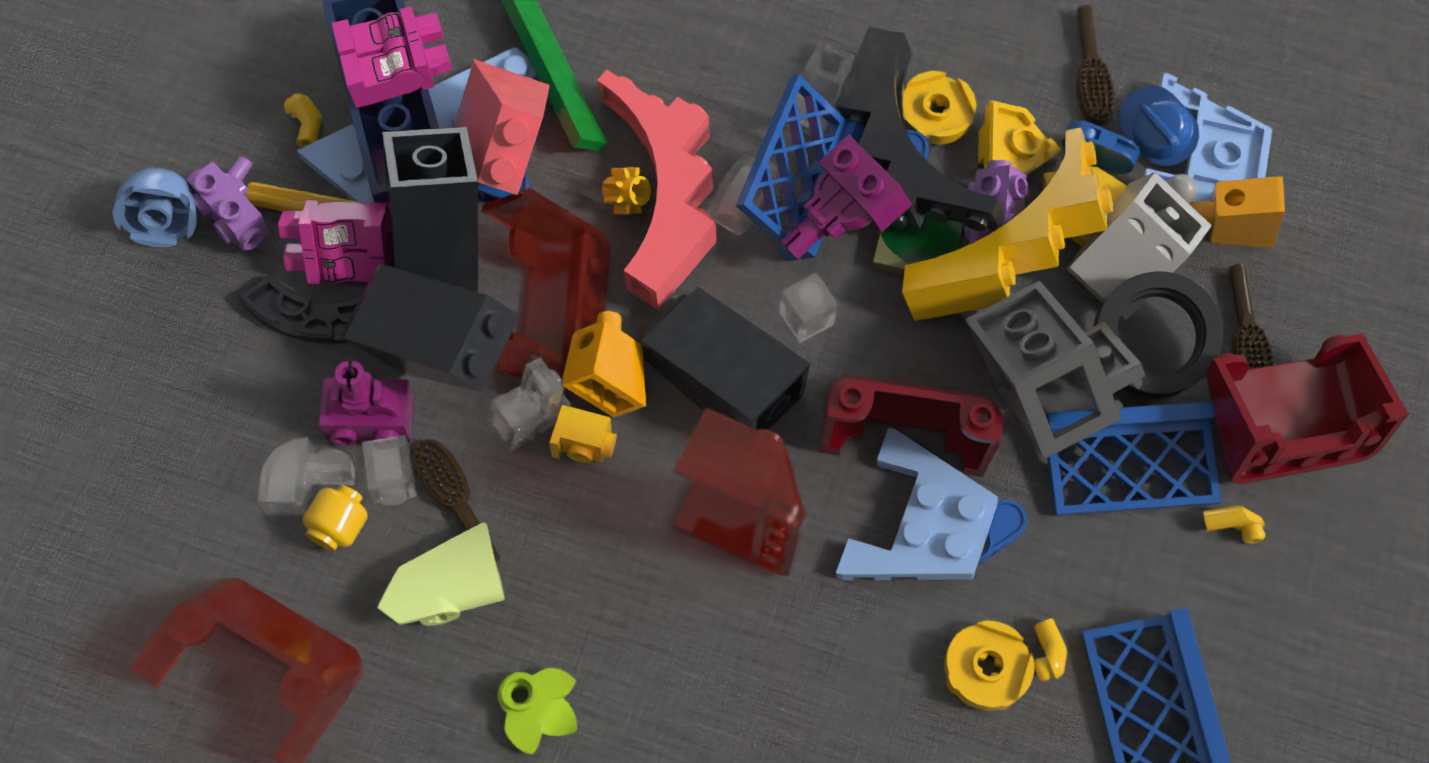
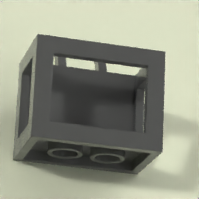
(1034, 341)

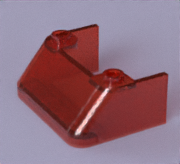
(565, 281)
(742, 493)
(321, 664)

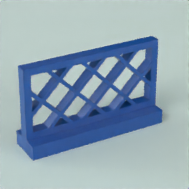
(774, 144)
(1139, 422)
(1190, 681)

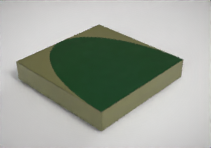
(912, 245)

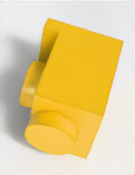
(582, 435)

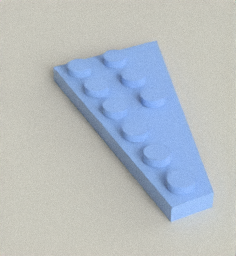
(339, 156)

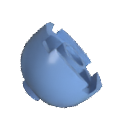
(156, 207)

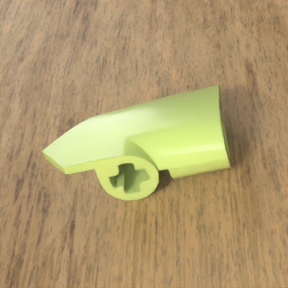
(445, 581)

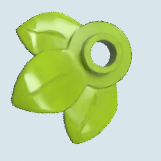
(542, 712)

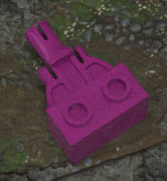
(847, 198)
(364, 407)

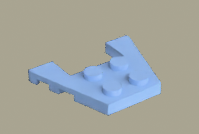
(1228, 145)
(940, 527)

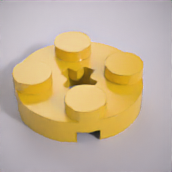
(955, 96)
(1010, 654)

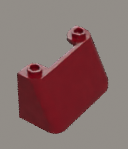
(1303, 411)
(967, 418)

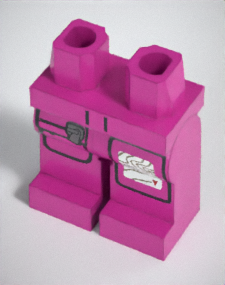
(389, 56)
(337, 240)

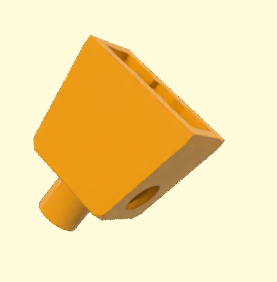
(1244, 211)
(606, 367)

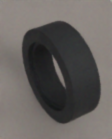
(1199, 308)

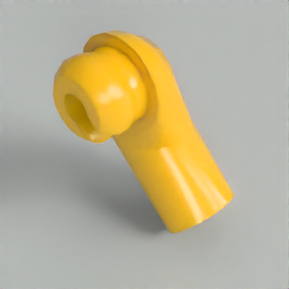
(309, 116)
(1239, 518)

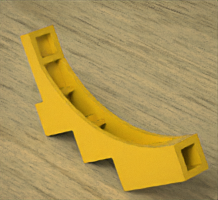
(1029, 242)

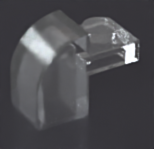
(827, 74)
(723, 204)
(528, 409)
(292, 471)

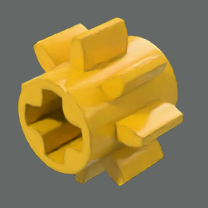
(626, 190)

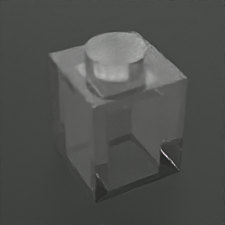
(808, 307)
(389, 470)

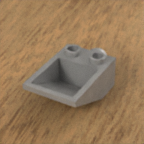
(1145, 233)

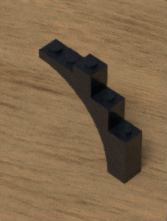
(876, 99)

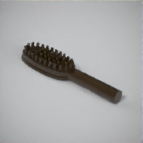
(1093, 78)
(1249, 338)
(445, 482)

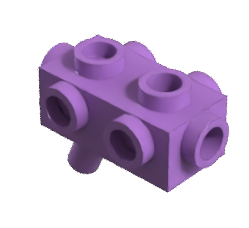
(1004, 183)
(225, 201)

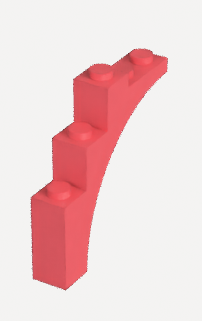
(679, 230)

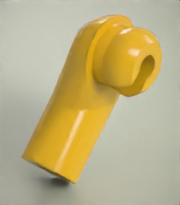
(1054, 649)

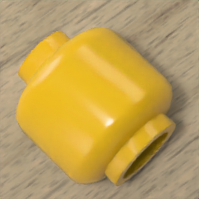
(335, 517)

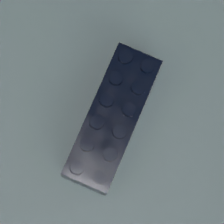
(399, 113)

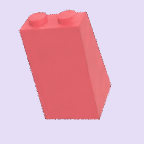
(501, 122)

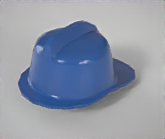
(1159, 125)

